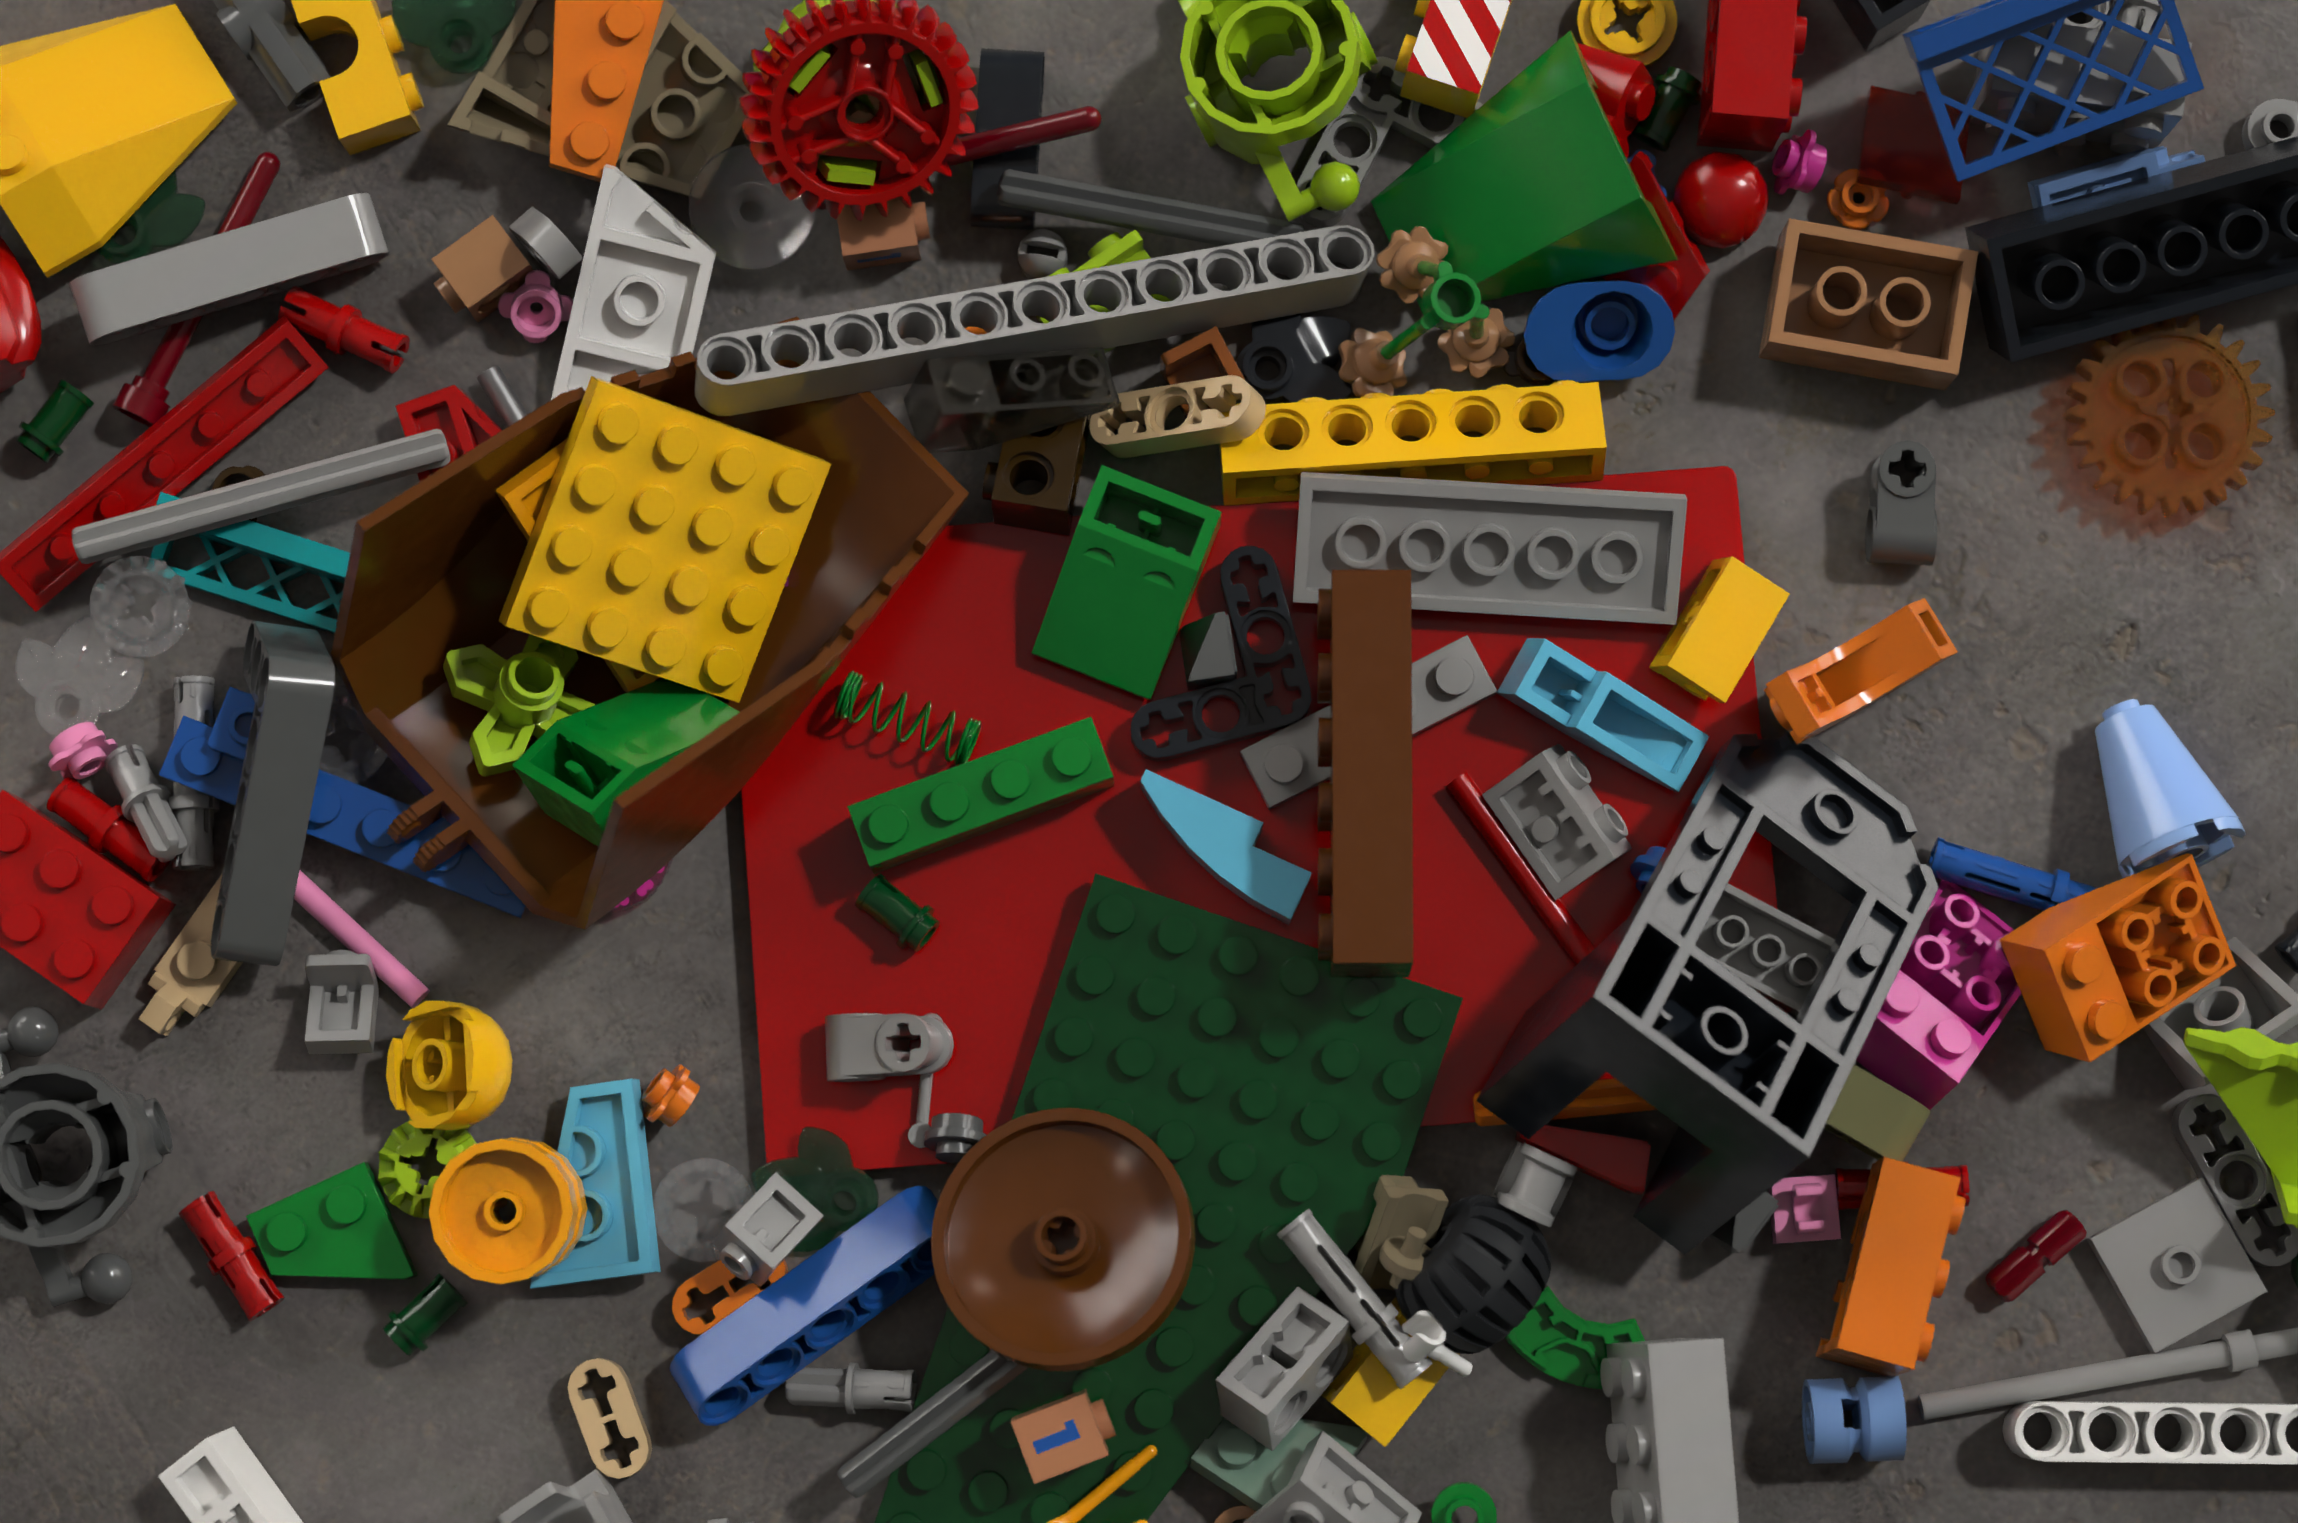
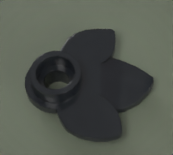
(1303, 353)

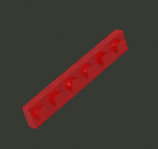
(164, 457)

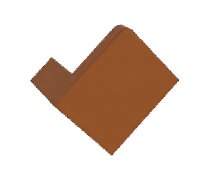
(1198, 359)

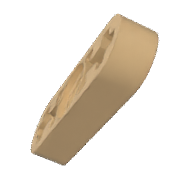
(1200, 427)

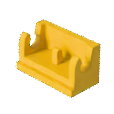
(1719, 629)
(1370, 1394)

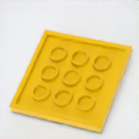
(664, 540)

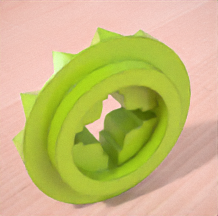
(400, 1180)

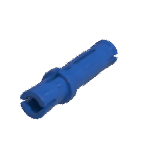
(2003, 877)

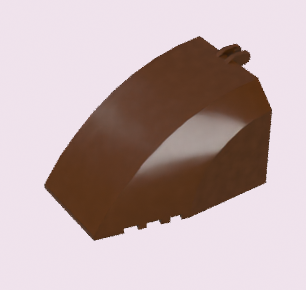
(436, 575)

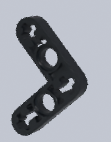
(1245, 692)

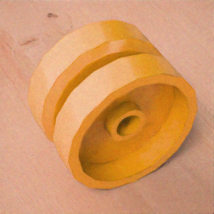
(479, 1182)

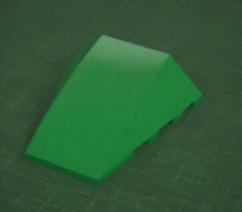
(1531, 187)

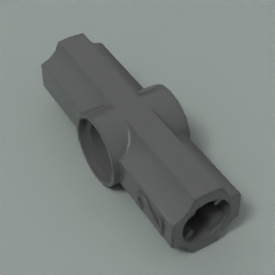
(270, 37)

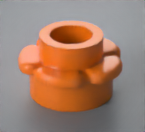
(1848, 212)

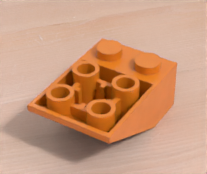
(2117, 957)

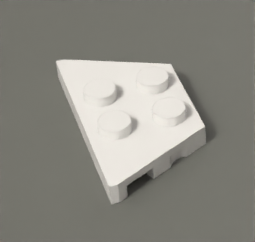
(635, 289)

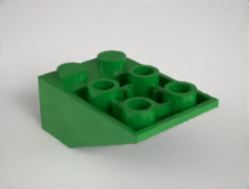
(1126, 582)
(611, 747)

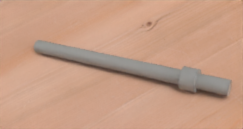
(2235, 1351)

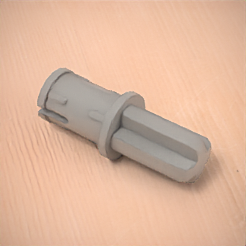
(146, 802)
(853, 1388)

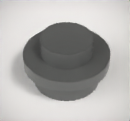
(953, 1135)

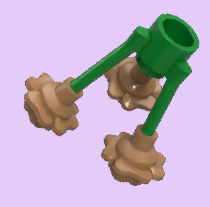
(1449, 302)

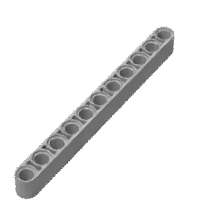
(1004, 313)

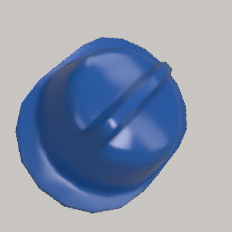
(1599, 331)

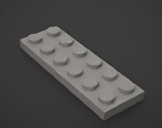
(1497, 545)

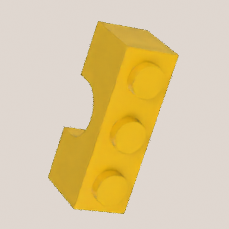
(371, 97)

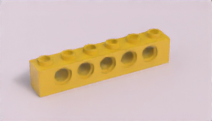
(1506, 453)

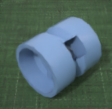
(1877, 1419)

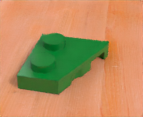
(333, 1231)

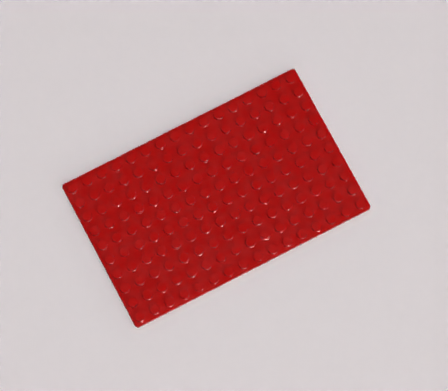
(1016, 894)

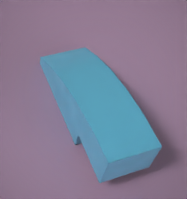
(1602, 713)
(1225, 847)

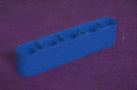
(809, 1309)

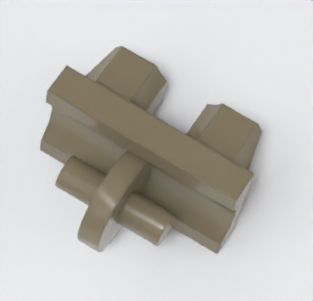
(1398, 1231)

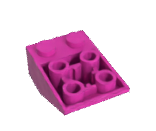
(1943, 999)

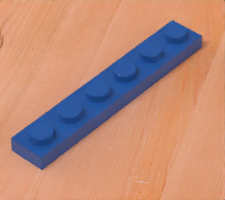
(344, 817)

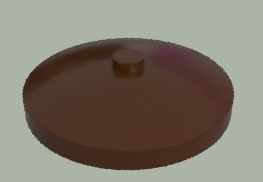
(1063, 1239)

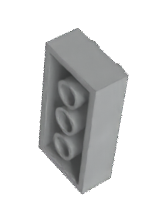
(1765, 948)

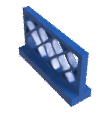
(2004, 19)

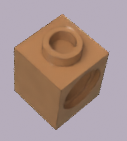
(480, 269)

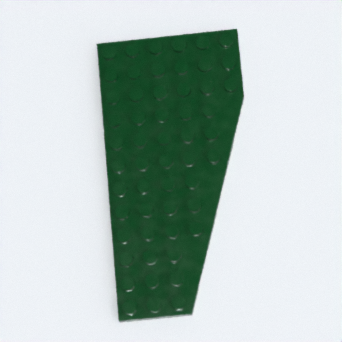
(1266, 1101)

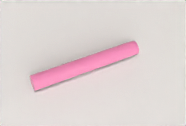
(358, 940)

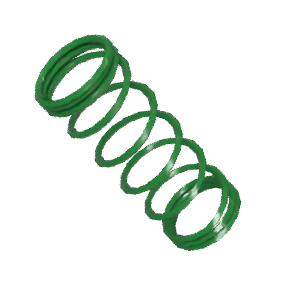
(849, 694)

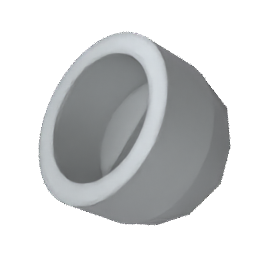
(1041, 265)

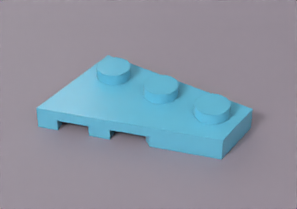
(608, 1150)

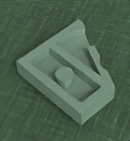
(1255, 1472)

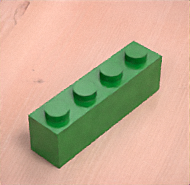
(981, 795)

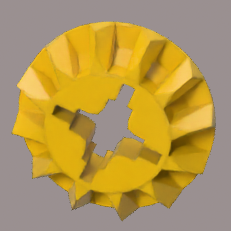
(1654, 30)

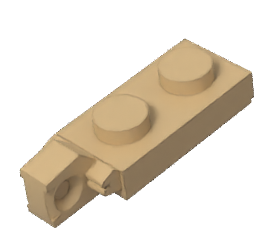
(187, 973)

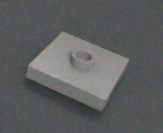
(2176, 1265)

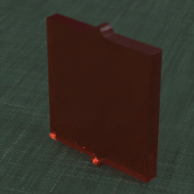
(1904, 147)

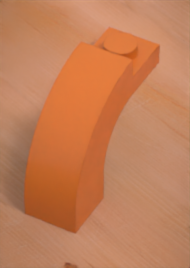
(1859, 671)

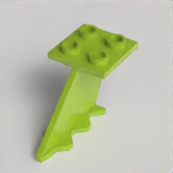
(2261, 1091)

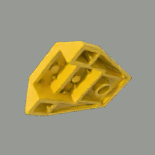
(99, 126)

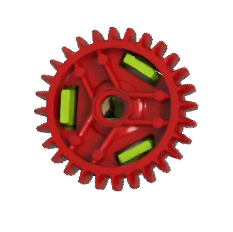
(854, 105)

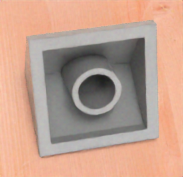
(2242, 997)

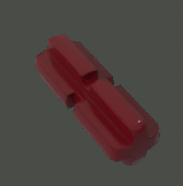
(2045, 1248)

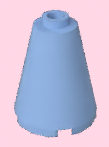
(2158, 793)

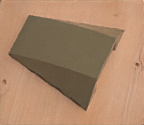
(679, 117)

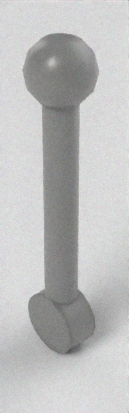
(917, 1131)

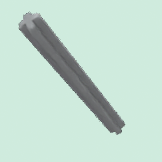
(260, 496)

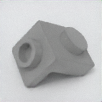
(341, 1003)

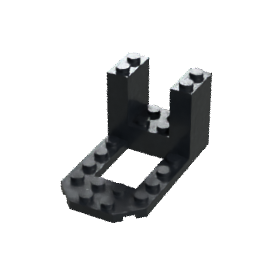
(1693, 1034)

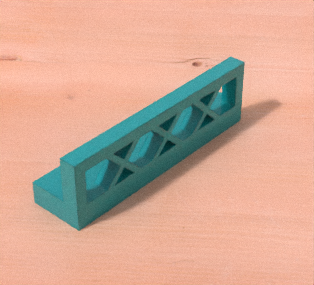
(270, 546)

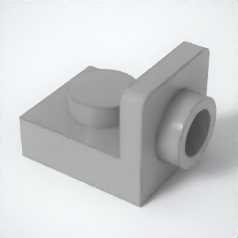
(766, 1230)

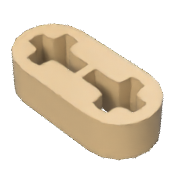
(594, 1423)

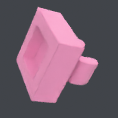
(1805, 1209)

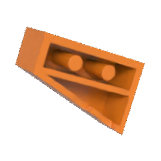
(1894, 1269)

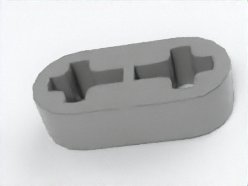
(545, 242)

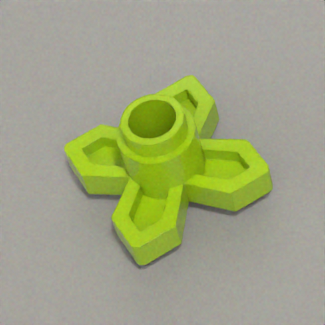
(519, 693)

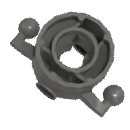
(125, 1139)

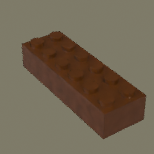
(1370, 773)

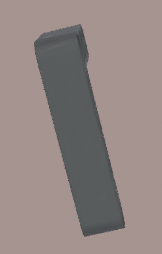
(293, 699)

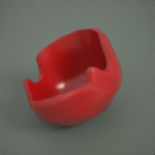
(1721, 199)

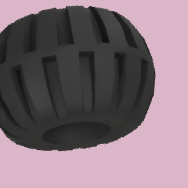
(1479, 1273)

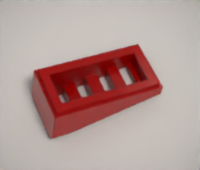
(1605, 1157)

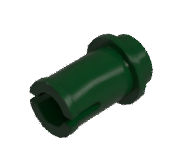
(1672, 100)
(54, 421)
(898, 913)
(424, 1315)

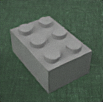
(2098, 93)
(1670, 1431)

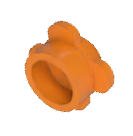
(669, 1095)

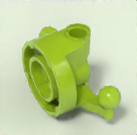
(1233, 40)

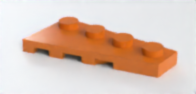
(595, 79)

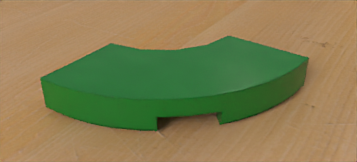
(1567, 1344)

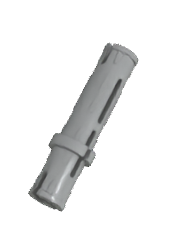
(190, 807)
(1352, 1296)

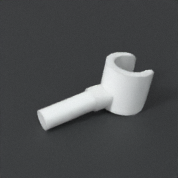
(1428, 1341)

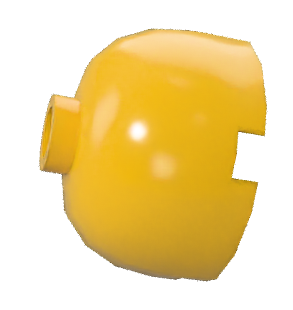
(448, 1066)

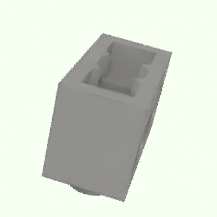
(1284, 1368)

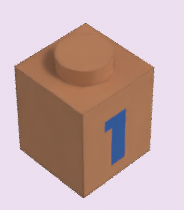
(882, 239)
(1063, 1435)

